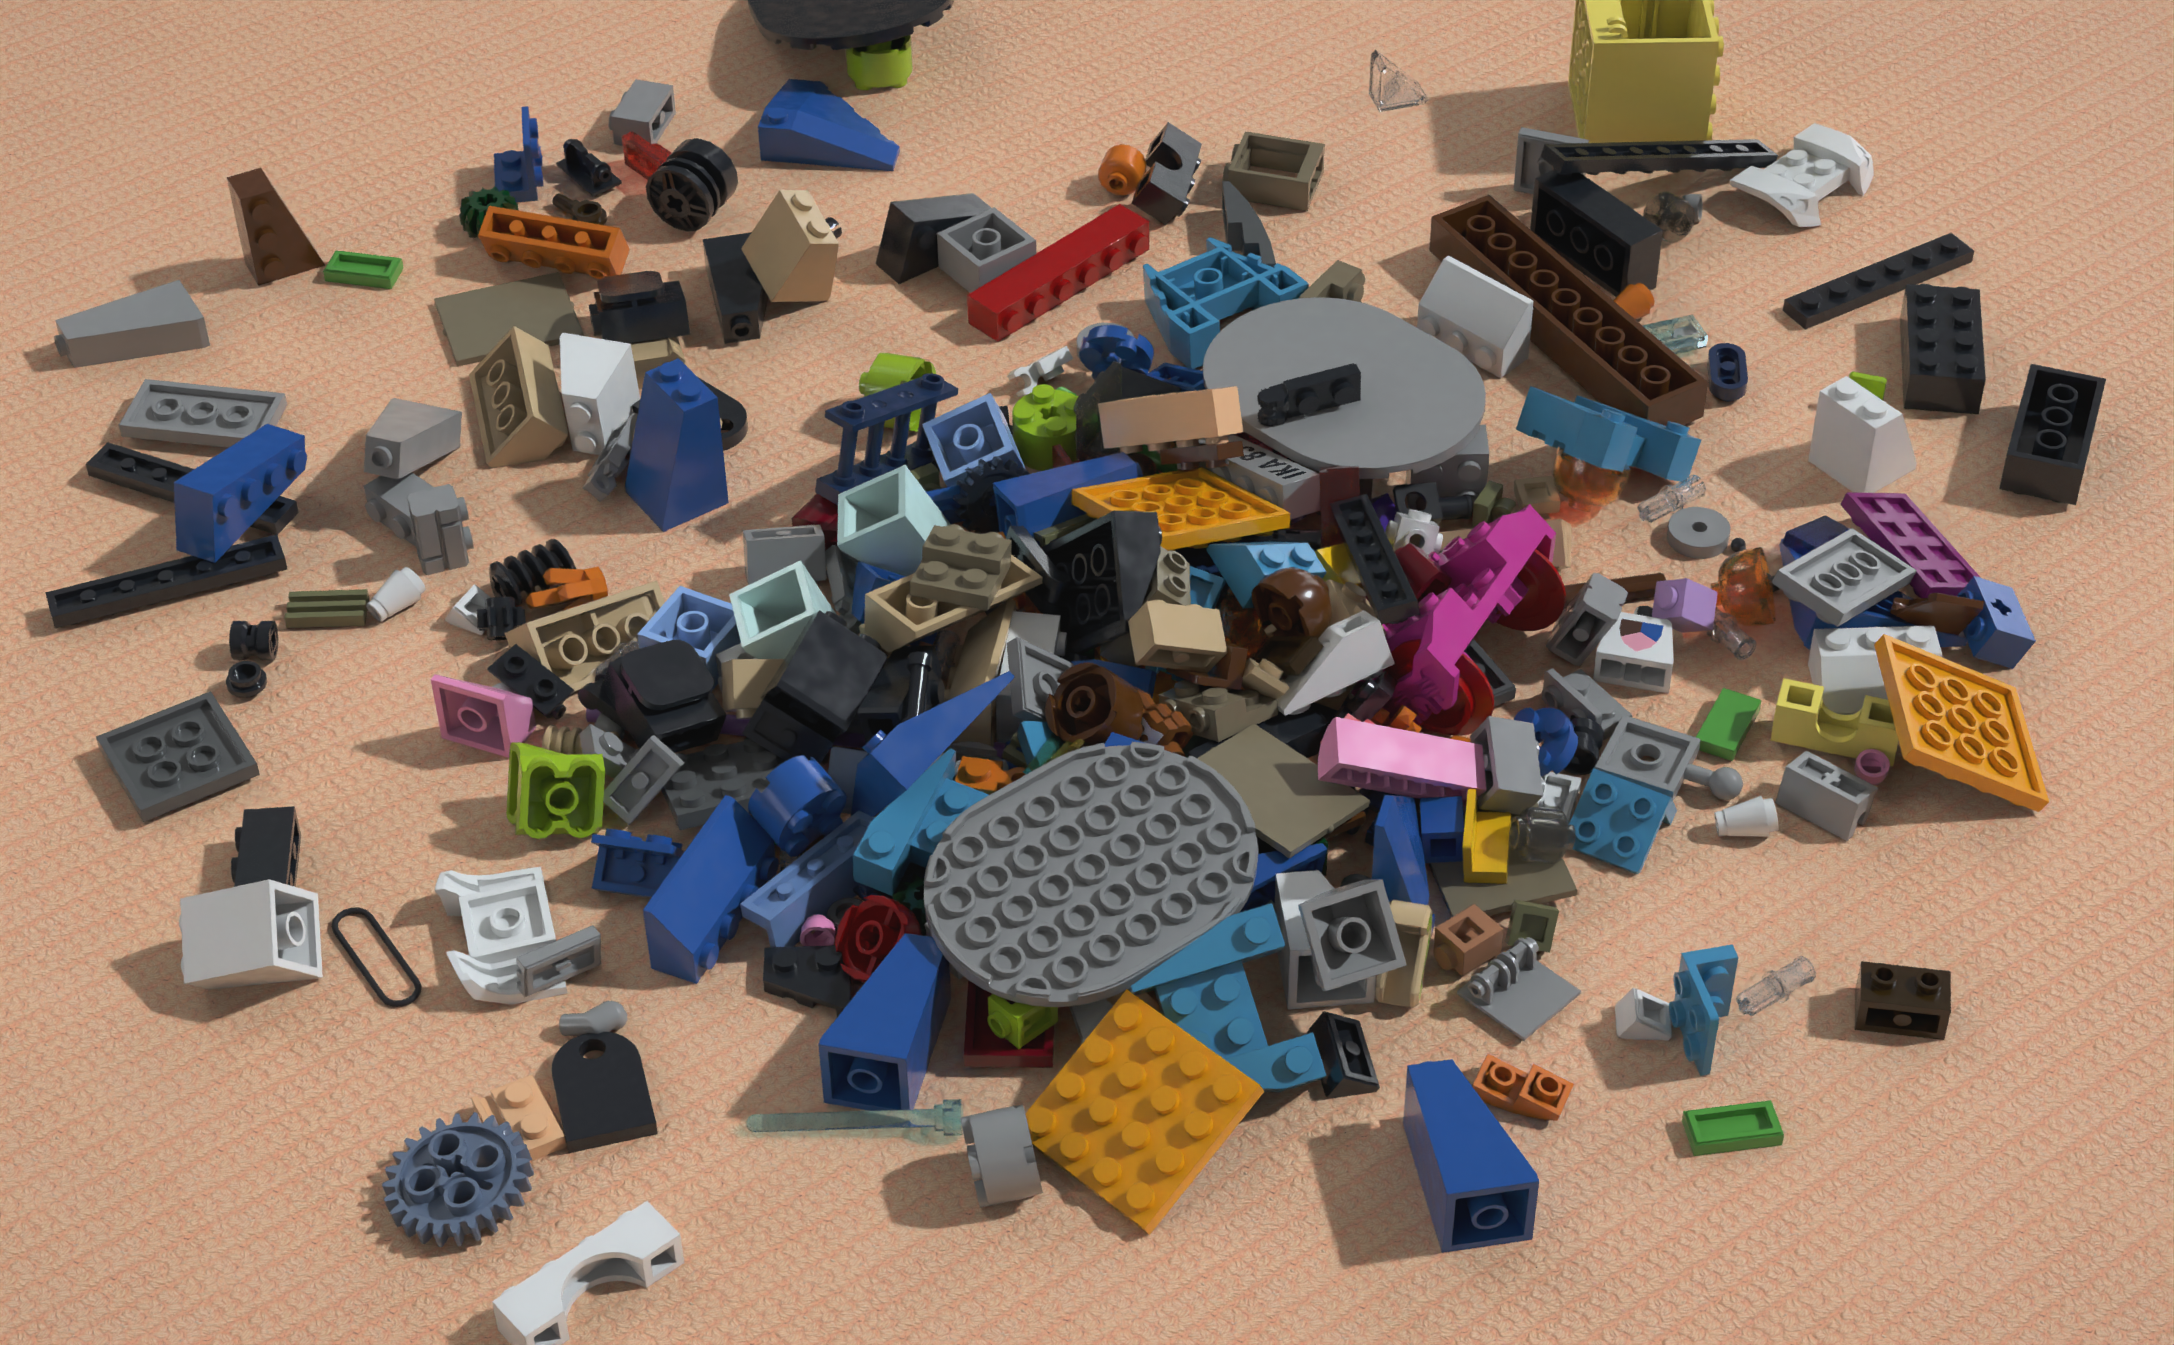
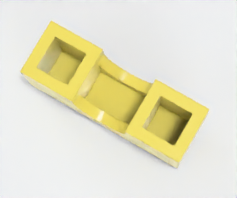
(1806, 722)

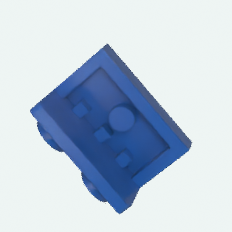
(633, 865)

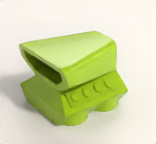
(554, 792)

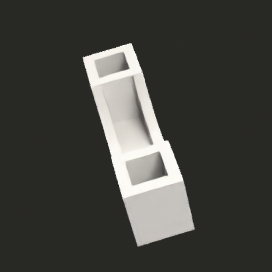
(632, 1249)

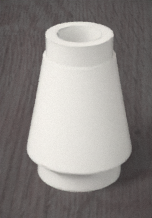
(396, 594)
(1749, 818)

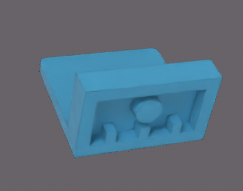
(1619, 820)
(1701, 997)

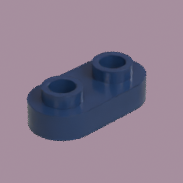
(1727, 371)

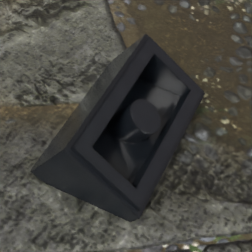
(1344, 1056)

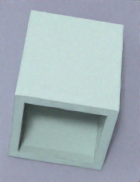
(887, 521)
(776, 610)

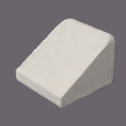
(464, 612)
(1642, 1017)

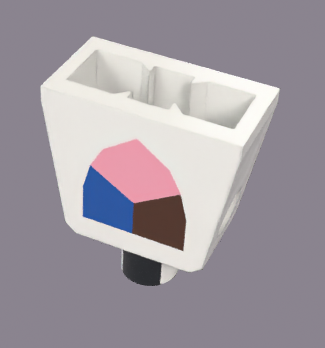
(1637, 652)

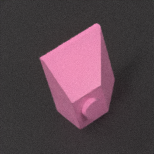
(482, 715)

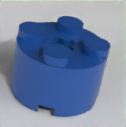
(798, 804)

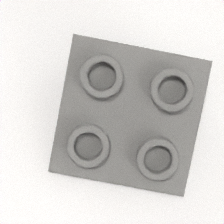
(1519, 990)

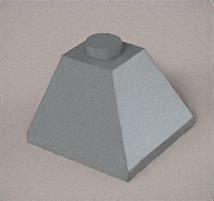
(1351, 933)

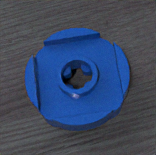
(1112, 344)
(1557, 734)

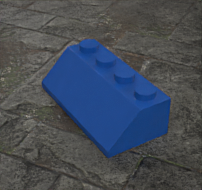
(703, 892)

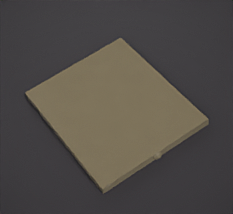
(483, 316)
(1282, 790)
(1525, 882)

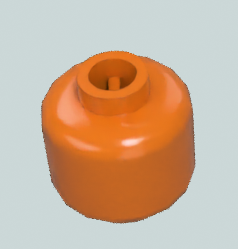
(1122, 169)

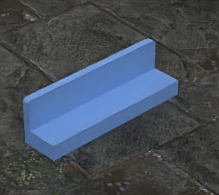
(808, 884)

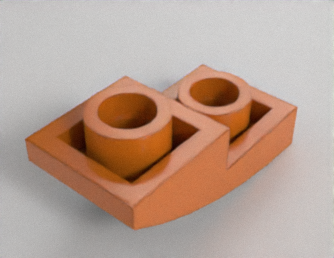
(1527, 1094)

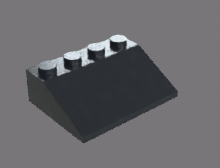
(1109, 575)

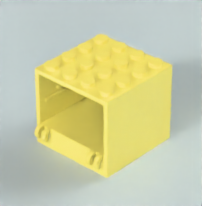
(1644, 69)

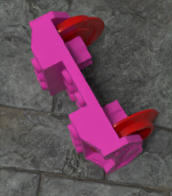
(1496, 575)

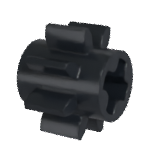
(499, 617)

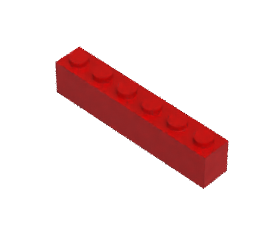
(1058, 272)

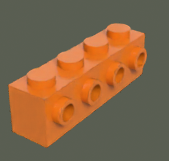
(553, 242)

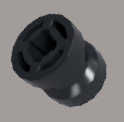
(253, 640)
(1589, 743)

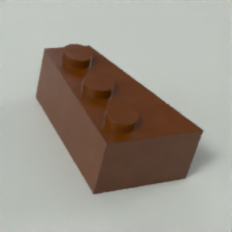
(268, 231)

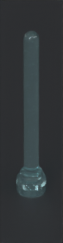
(943, 1117)

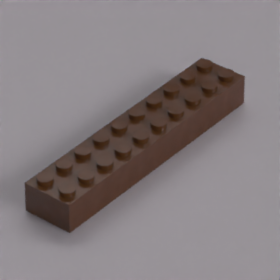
(1572, 316)

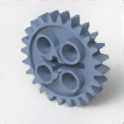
(458, 1179)

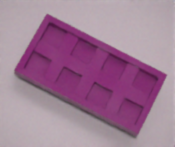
(1909, 535)

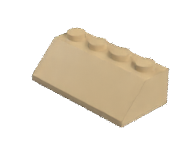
(518, 401)
(900, 619)
(977, 663)

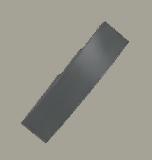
(1243, 226)

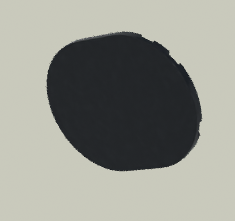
(843, 22)

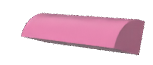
(1399, 761)

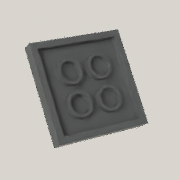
(177, 756)
(714, 773)

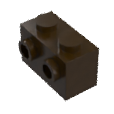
(1902, 1000)

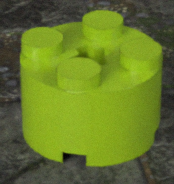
(880, 64)
(892, 370)
(1042, 422)

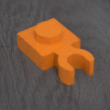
(986, 774)

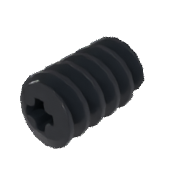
(528, 570)

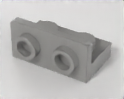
(1582, 697)

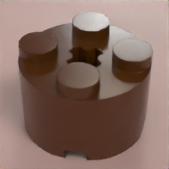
(1093, 705)

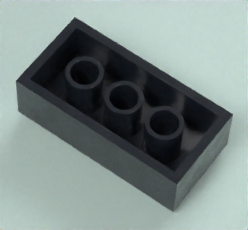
(1595, 231)
(1942, 349)
(2052, 434)

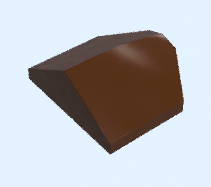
(1943, 611)

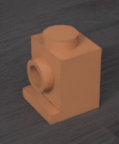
(1467, 940)

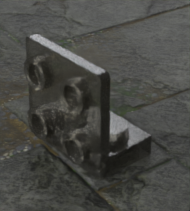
(1088, 426)

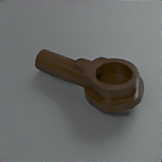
(581, 211)

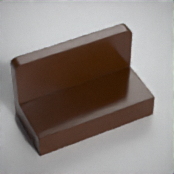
(1224, 674)

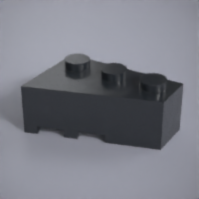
(912, 228)

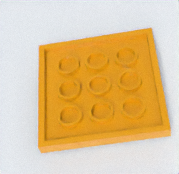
(1190, 507)
(1960, 723)
(1139, 1111)

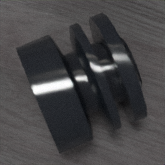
(692, 184)

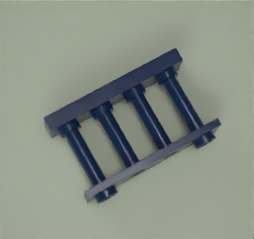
(872, 413)

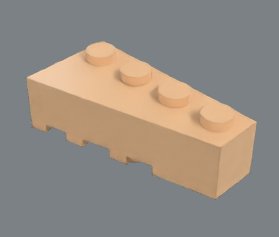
(1170, 418)

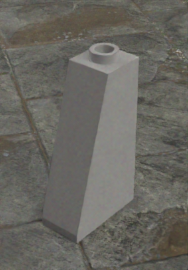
(133, 327)
(410, 437)

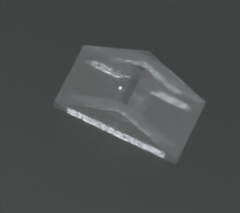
(1391, 86)

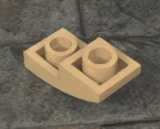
(1264, 678)

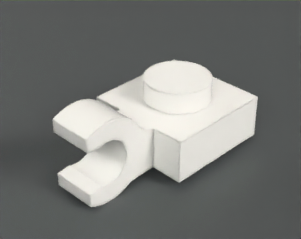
(1047, 367)

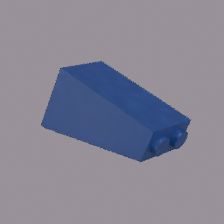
(676, 448)
(1046, 496)
(888, 1030)
(1466, 1162)

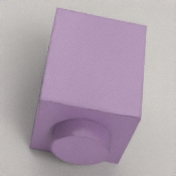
(1685, 605)

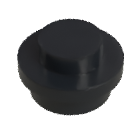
(246, 679)

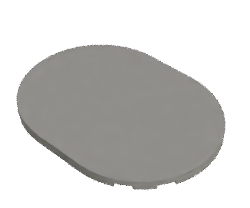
(1416, 391)
(1089, 873)

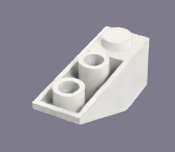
(1351, 653)

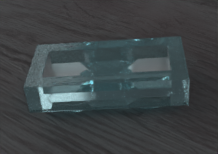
(1679, 334)

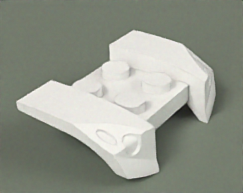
(1808, 173)
(501, 921)

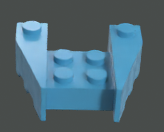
(1208, 288)
(1608, 435)
(912, 826)
(1212, 1001)

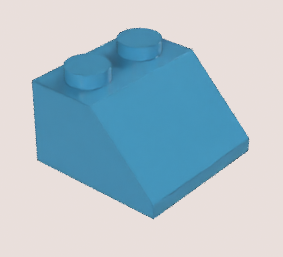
(1248, 563)

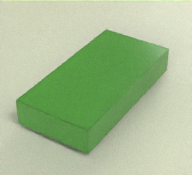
(363, 269)
(1728, 724)
(1732, 1128)

